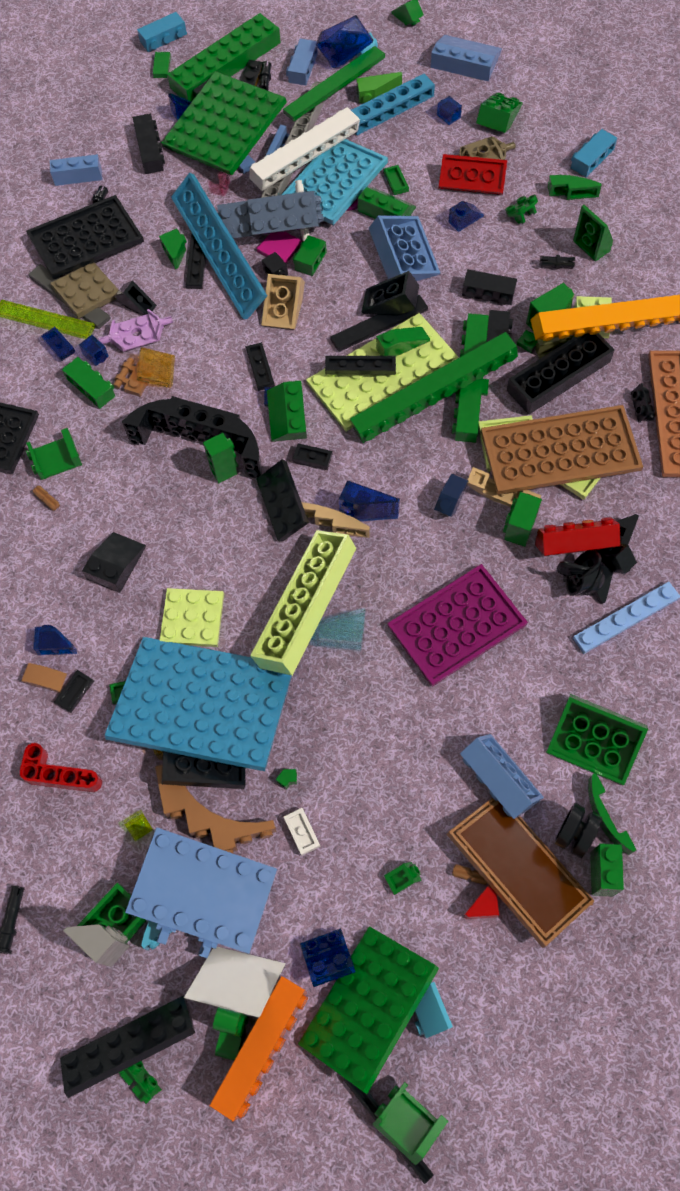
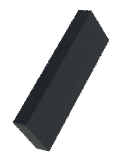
(260, 366)

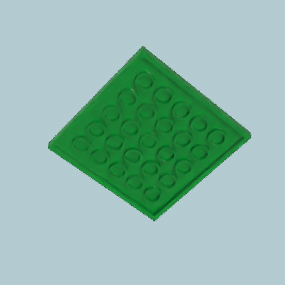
(224, 122)

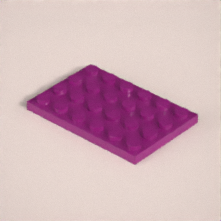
(457, 624)

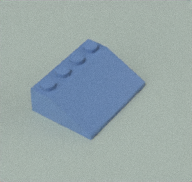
(465, 57)
(403, 247)

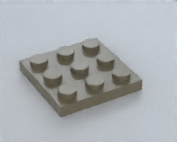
(85, 289)

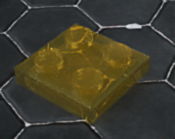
(155, 367)

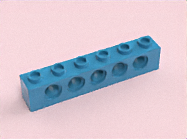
(394, 102)

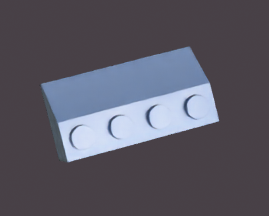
(501, 775)

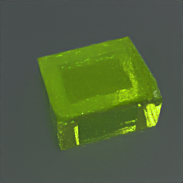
(137, 825)

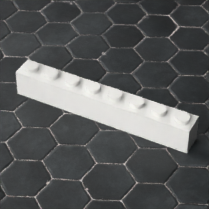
(304, 149)

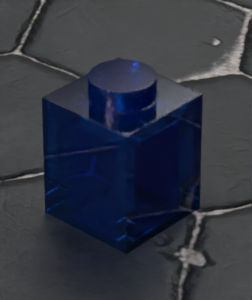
(449, 110)
(93, 350)

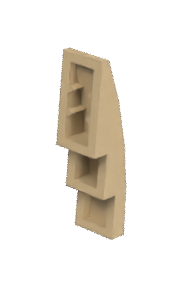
(337, 520)

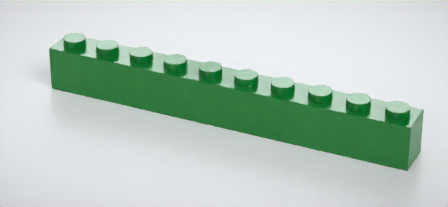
(434, 387)

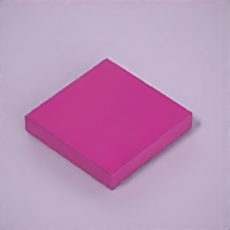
(282, 243)

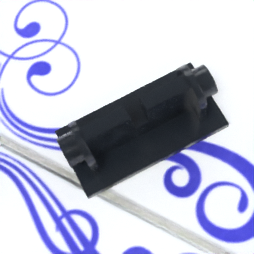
(641, 401)

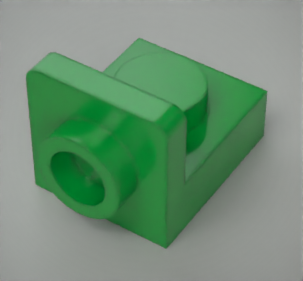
(403, 877)

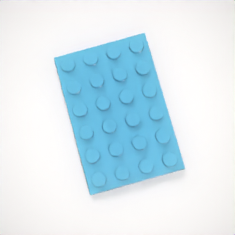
(340, 176)

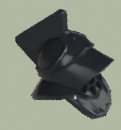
(587, 576)

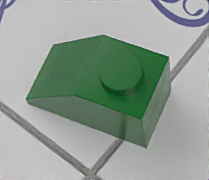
(409, 12)
(174, 246)

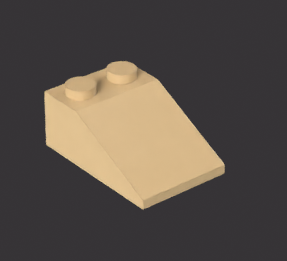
(282, 301)

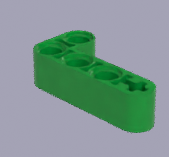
(231, 1029)

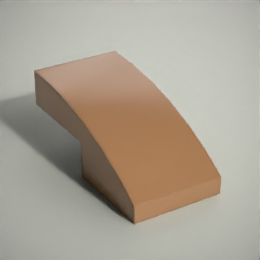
(44, 677)

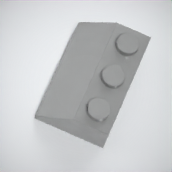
(100, 943)

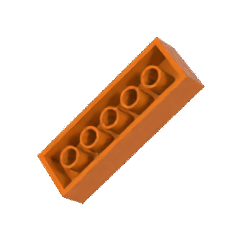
(258, 1049)

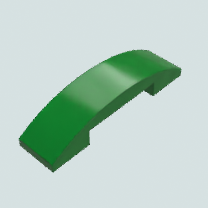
(595, 791)

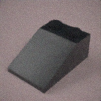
(392, 296)
(113, 561)

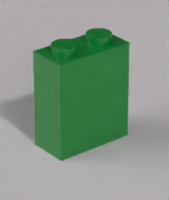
(606, 870)

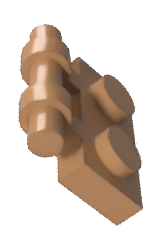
(132, 385)

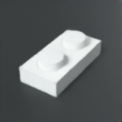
(302, 831)

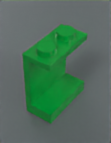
(54, 456)

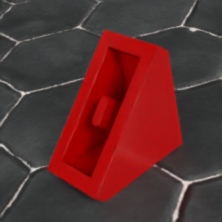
(485, 906)

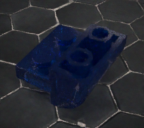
(327, 957)

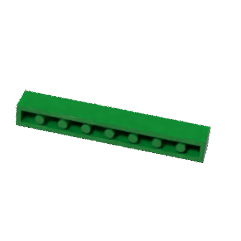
(470, 397)

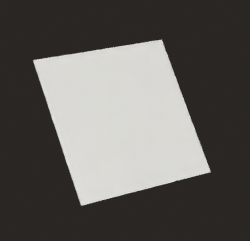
(235, 981)

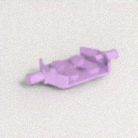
(149, 326)

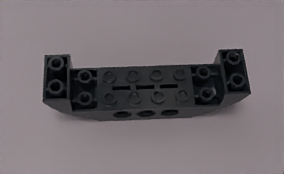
(195, 423)

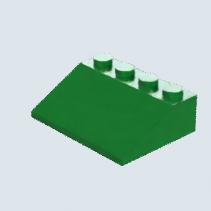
(597, 739)

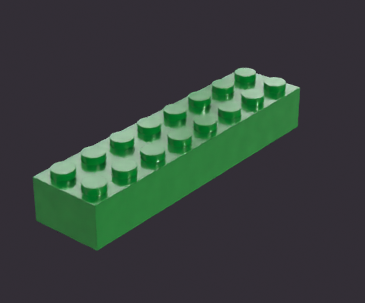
(226, 55)

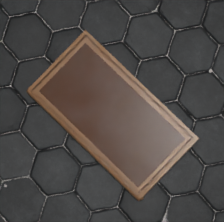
(521, 871)

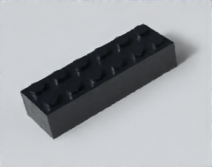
(559, 371)

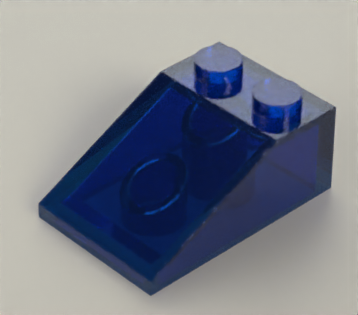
(343, 41)
(367, 503)

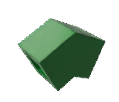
(287, 777)

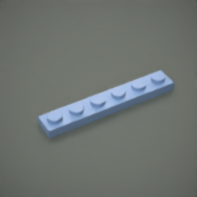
(626, 617)

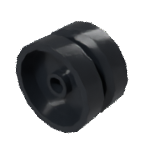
(580, 831)

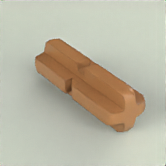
(43, 495)
(465, 873)

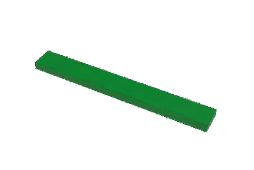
(333, 83)

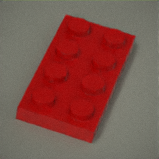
(472, 174)

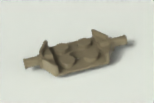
(491, 146)

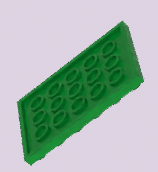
(368, 1009)

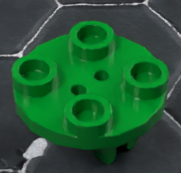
(523, 204)

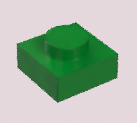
(527, 341)

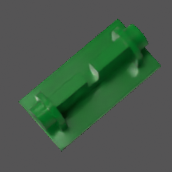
(146, 1084)

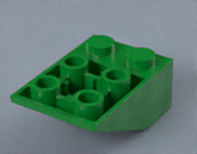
(498, 112)

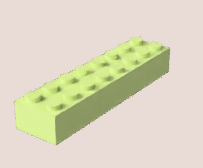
(303, 602)

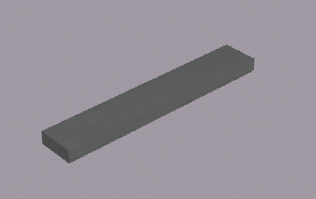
(43, 278)

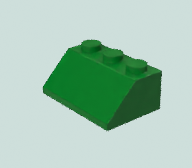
(378, 203)
(286, 412)

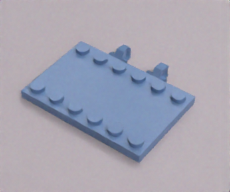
(201, 892)

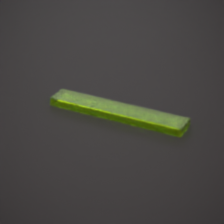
(45, 319)

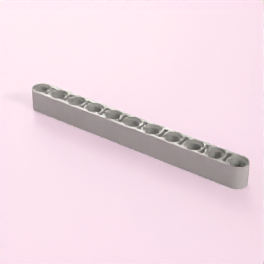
(300, 126)

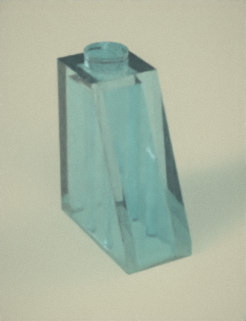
(341, 631)

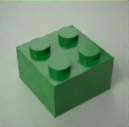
(521, 518)

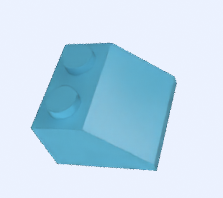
(431, 1014)

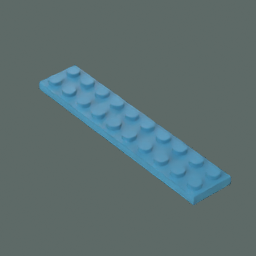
(219, 246)

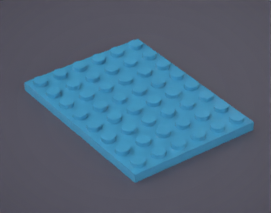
(199, 704)

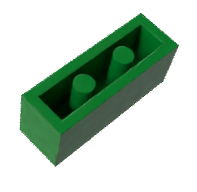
(89, 382)
(221, 457)

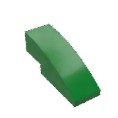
(573, 187)

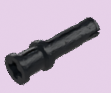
(8, 929)

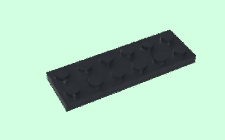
(126, 1046)

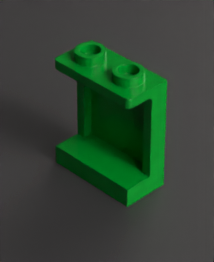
(408, 1124)

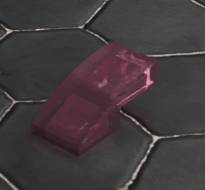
(224, 181)

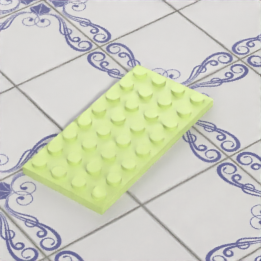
(351, 394)

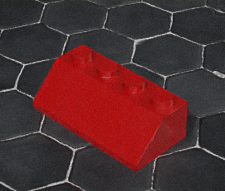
(578, 537)

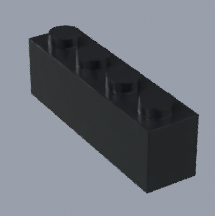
(147, 143)

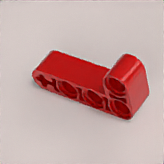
(62, 773)

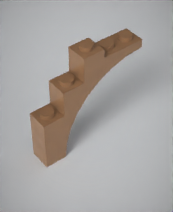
(225, 832)

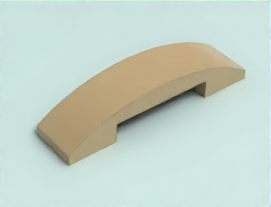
(485, 486)

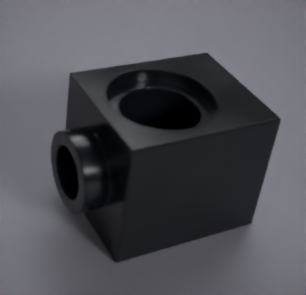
(274, 265)

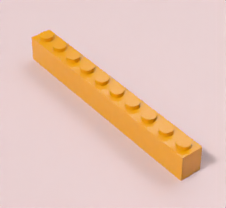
(606, 317)

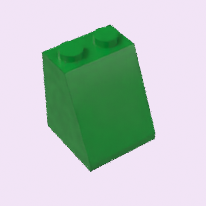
(555, 299)

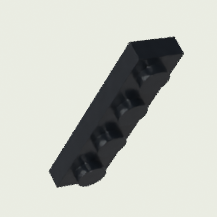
(360, 365)

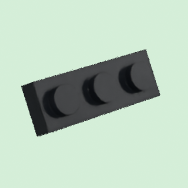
(252, 72)

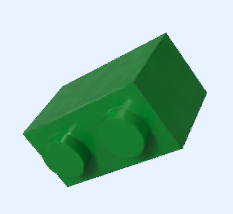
(310, 255)

